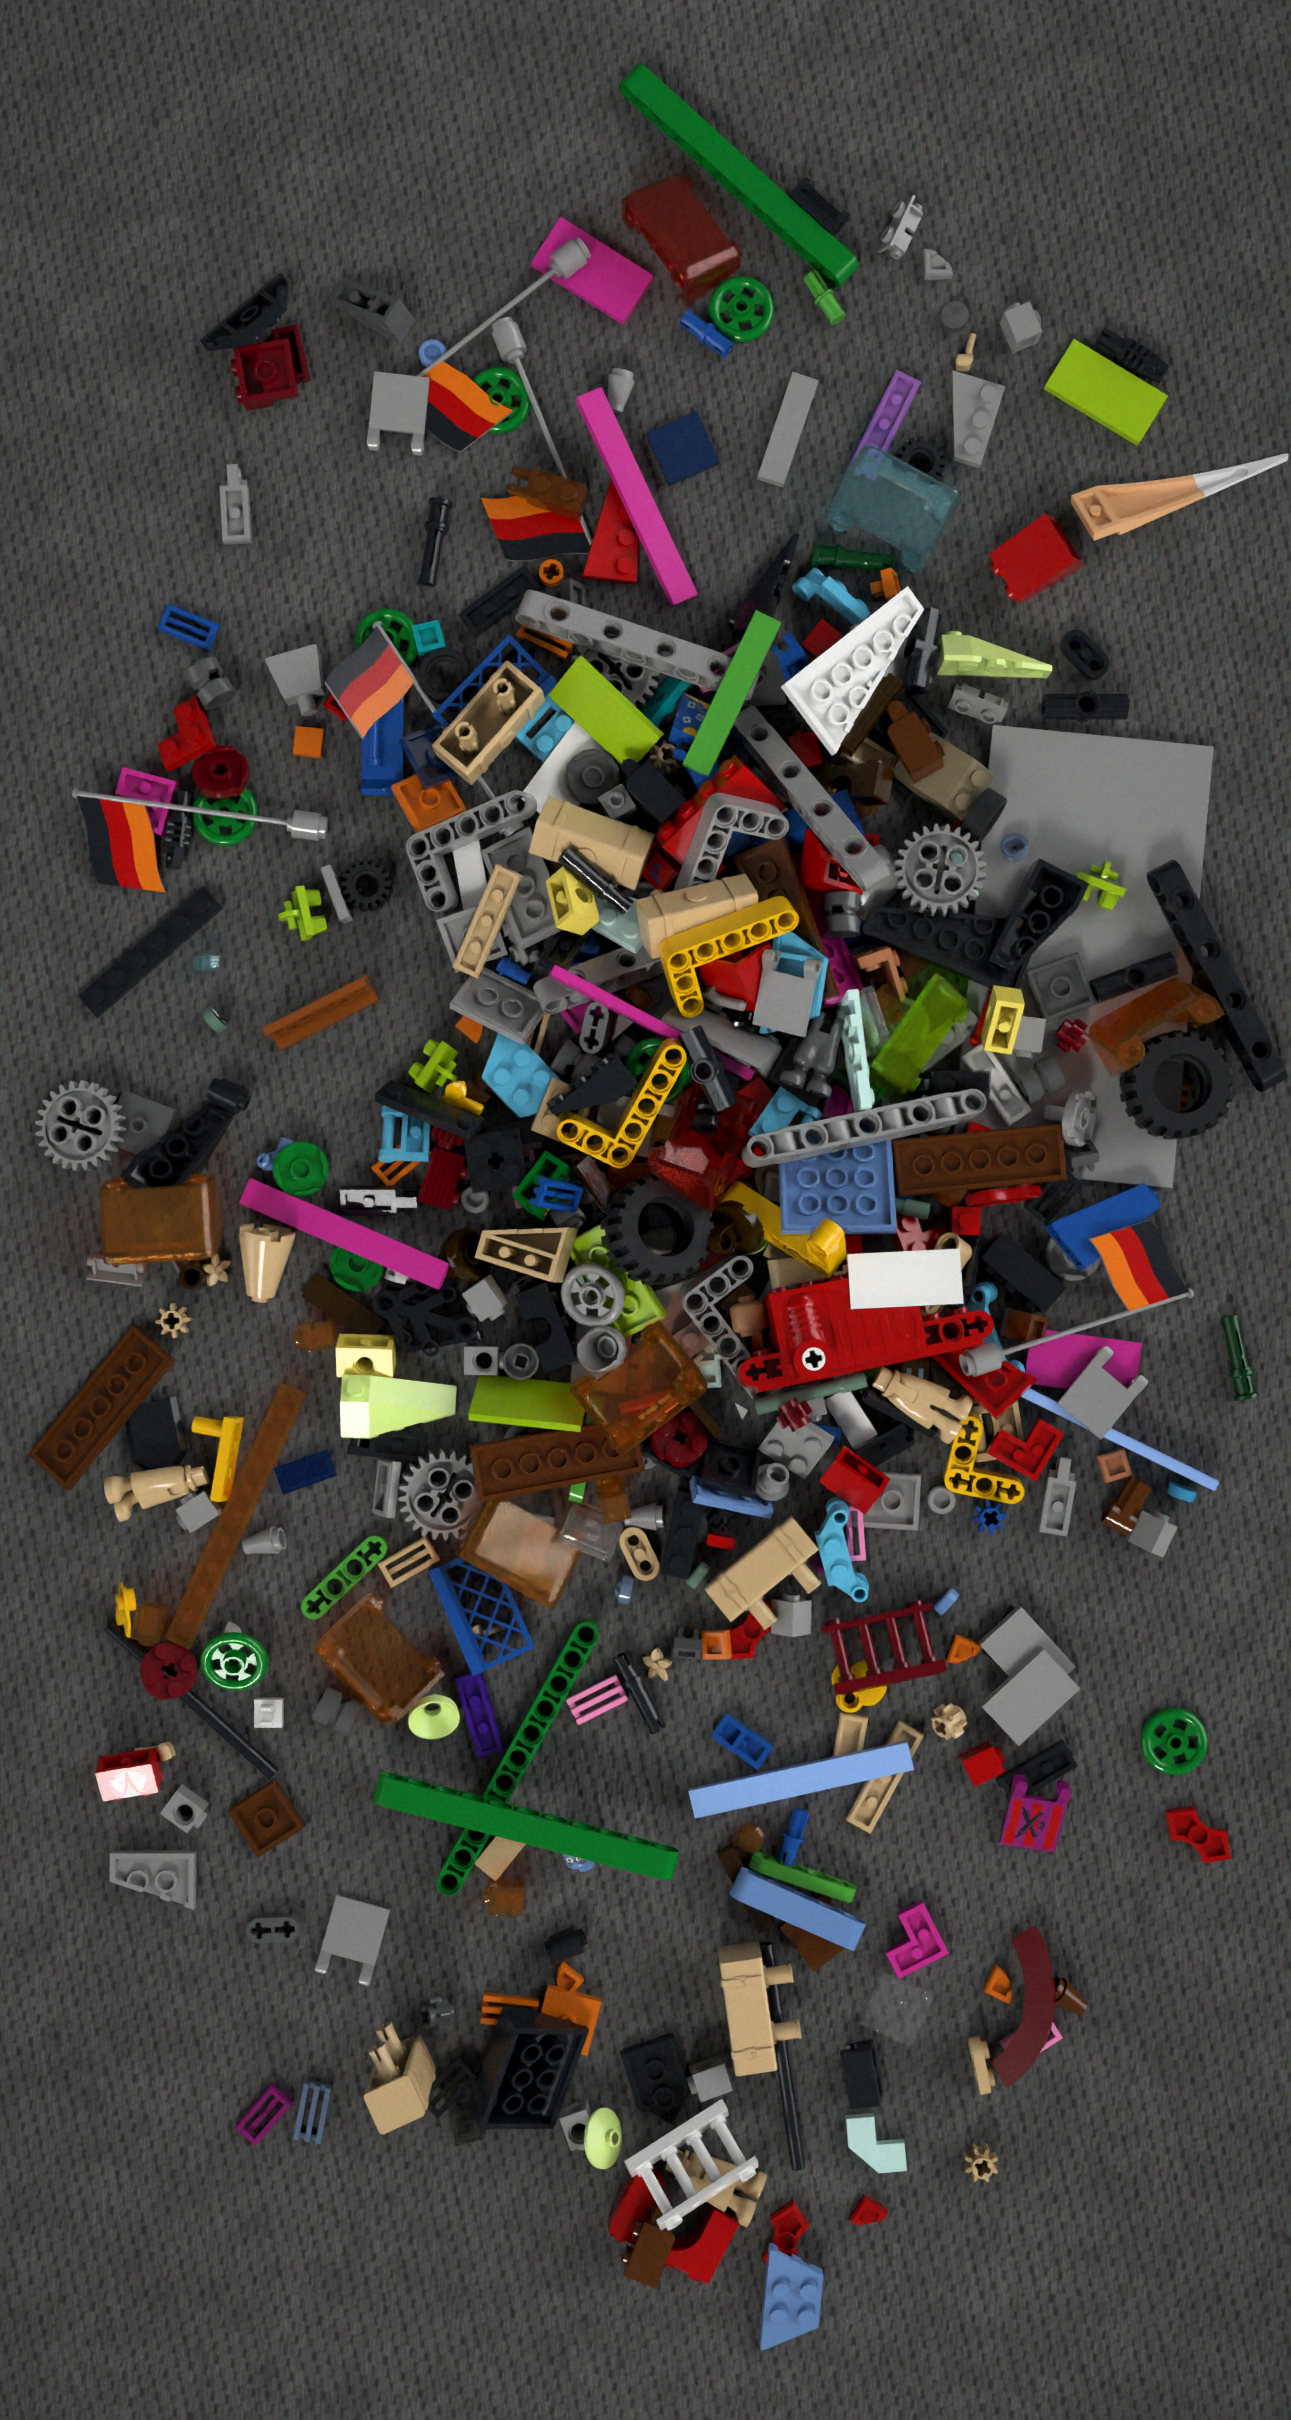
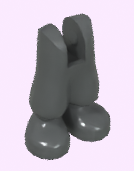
(815, 1051)

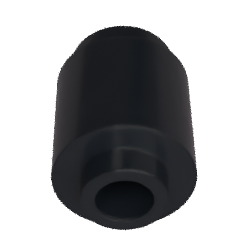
(228, 1095)
(566, 1944)

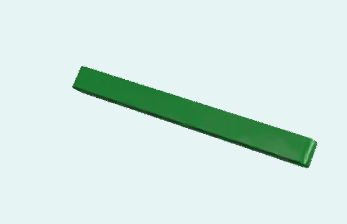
(738, 175)
(521, 1741)
(526, 1826)

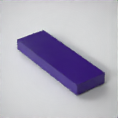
(479, 1714)

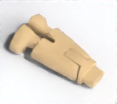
(922, 1399)
(152, 1487)
(752, 2188)

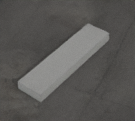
(787, 429)

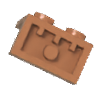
(882, 956)

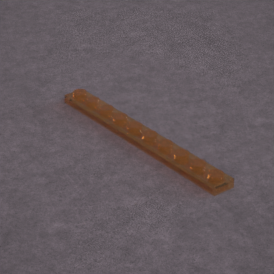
(236, 1515)

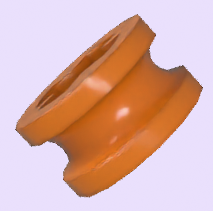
(546, 566)

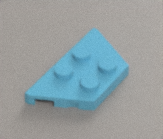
(793, 956)
(517, 1076)

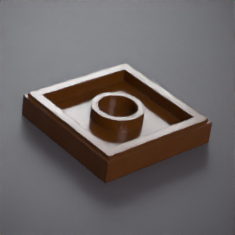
(266, 1818)
(812, 1948)

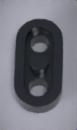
(1087, 653)

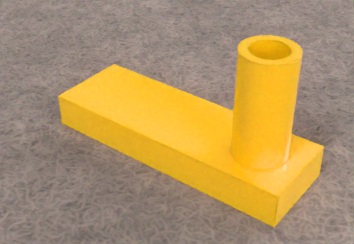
(230, 1434)

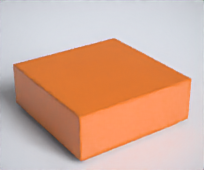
(308, 742)
(716, 1644)

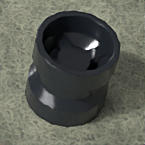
(705, 1120)

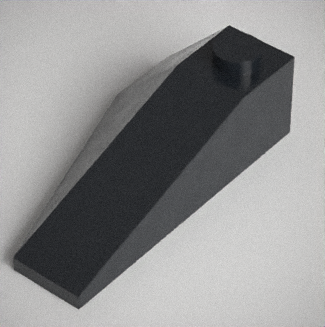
(766, 591)
(1038, 910)
(180, 1152)

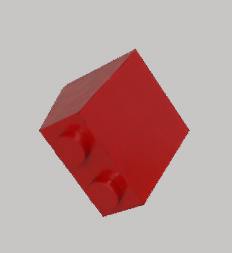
(1035, 559)
(737, 974)

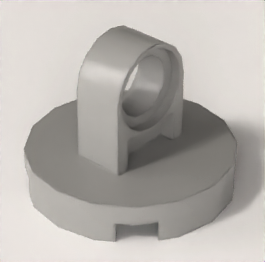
(1076, 1117)

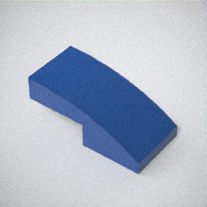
(742, 1741)

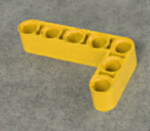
(716, 940)
(632, 1114)
(819, 1251)

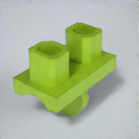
(1109, 891)
(302, 901)
(437, 1068)

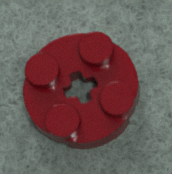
(225, 785)
(680, 1454)
(173, 1687)

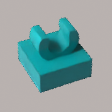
(428, 637)

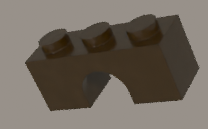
(868, 781)

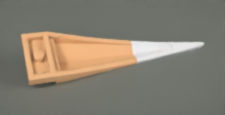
(1131, 505)

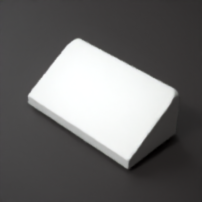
(850, 1417)

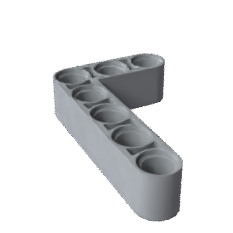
(723, 825)
(459, 838)
(706, 1308)

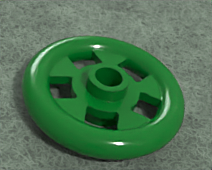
(731, 330)
(517, 388)
(387, 616)
(240, 831)
(650, 1047)
(236, 1640)
(1192, 1728)

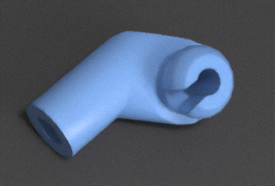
(265, 1160)

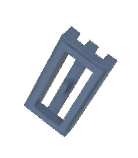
(308, 2135)

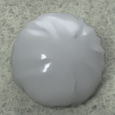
(602, 1349)

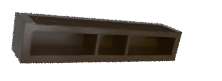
(868, 717)
(593, 1180)
(732, 1864)

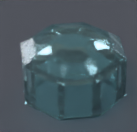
(207, 962)

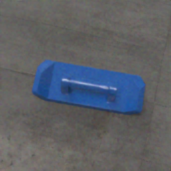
(383, 753)

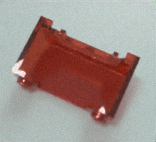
(682, 235)
(700, 1163)

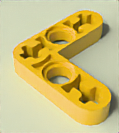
(965, 1468)

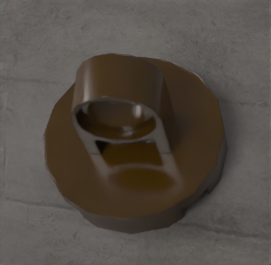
(734, 1229)
(460, 1253)

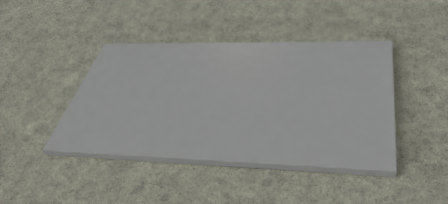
(1077, 806)

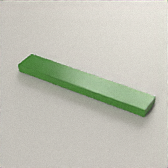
(732, 693)

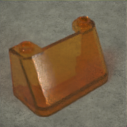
(1118, 1033)
(160, 1221)
(643, 1391)
(518, 1550)
(377, 1661)

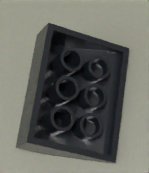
(526, 2070)

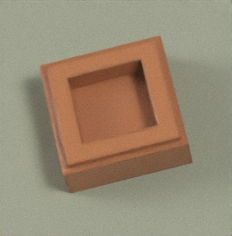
(1114, 1465)

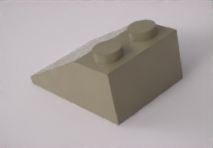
(954, 786)

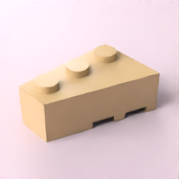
(529, 1251)

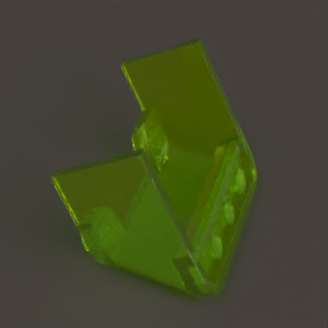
(918, 1036)

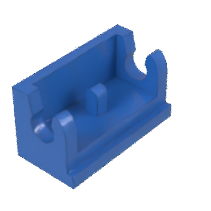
(792, 659)

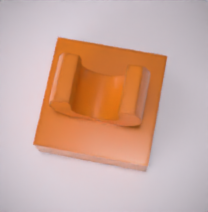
(888, 586)

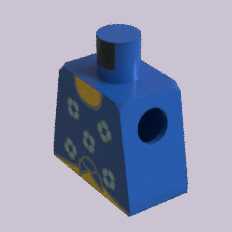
(686, 724)

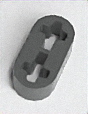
(590, 1026)
(272, 1921)

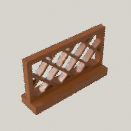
(322, 1013)

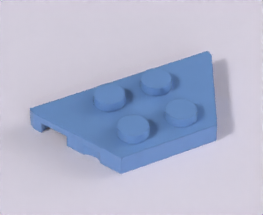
(789, 2298)

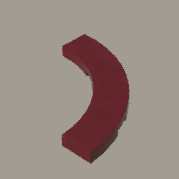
(1037, 2012)

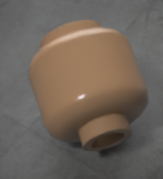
(749, 1316)

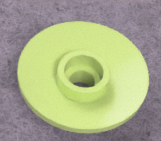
(602, 2138)

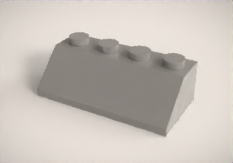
(733, 1041)

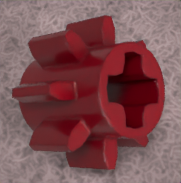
(1071, 1035)
(446, 1139)
(794, 1414)

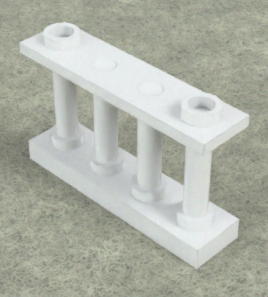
(666, 2149)

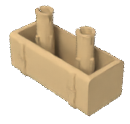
(489, 722)
(606, 844)
(679, 910)
(761, 1568)
(747, 2007)
(399, 2079)

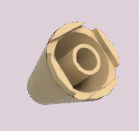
(264, 1258)

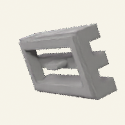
(336, 894)
(386, 1488)

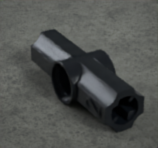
(922, 652)
(1102, 706)
(1149, 972)
(716, 1085)

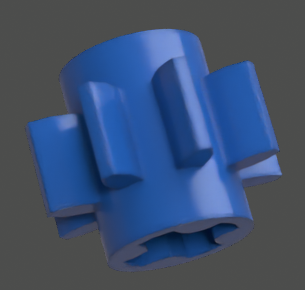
(995, 1513)

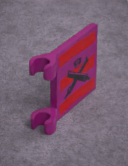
(1034, 1820)

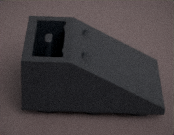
(604, 1085)

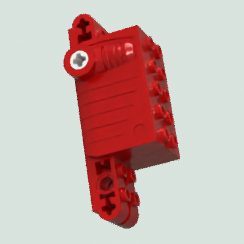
(838, 1340)

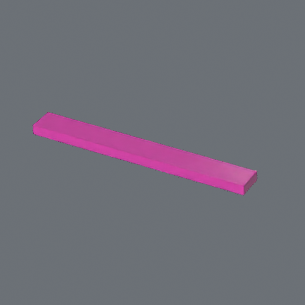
(636, 496)
(636, 1015)
(345, 1233)

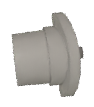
(772, 1482)

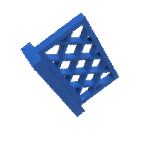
(544, 681)
(460, 1624)

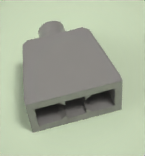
(299, 677)

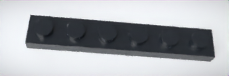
(150, 952)

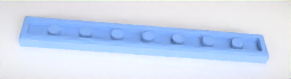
(1128, 1443)
(801, 1779)

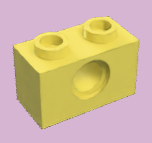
(572, 902)
(1002, 1019)
(378, 1348)

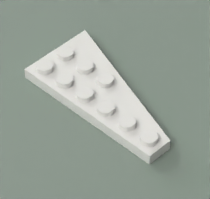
(844, 677)

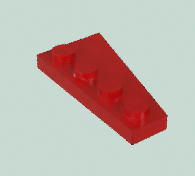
(614, 544)
(993, 1390)

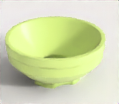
(433, 1723)

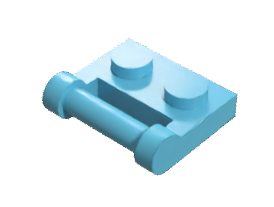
(550, 734)
(781, 1111)
(414, 1138)

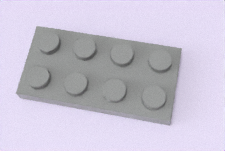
(531, 908)

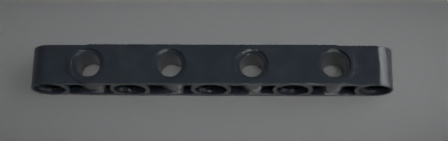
(1216, 975)

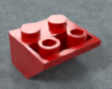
(822, 870)

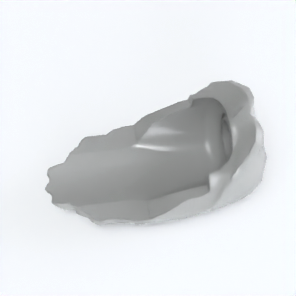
(883, 891)

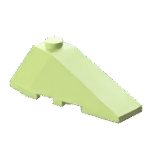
(974, 657)
(387, 1404)

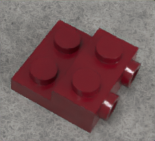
(264, 374)

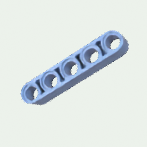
(797, 1908)

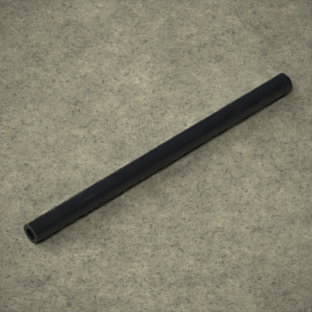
(200, 1707)
(784, 2067)

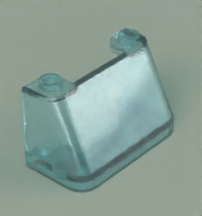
(894, 505)

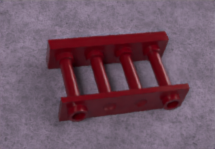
(874, 1676)

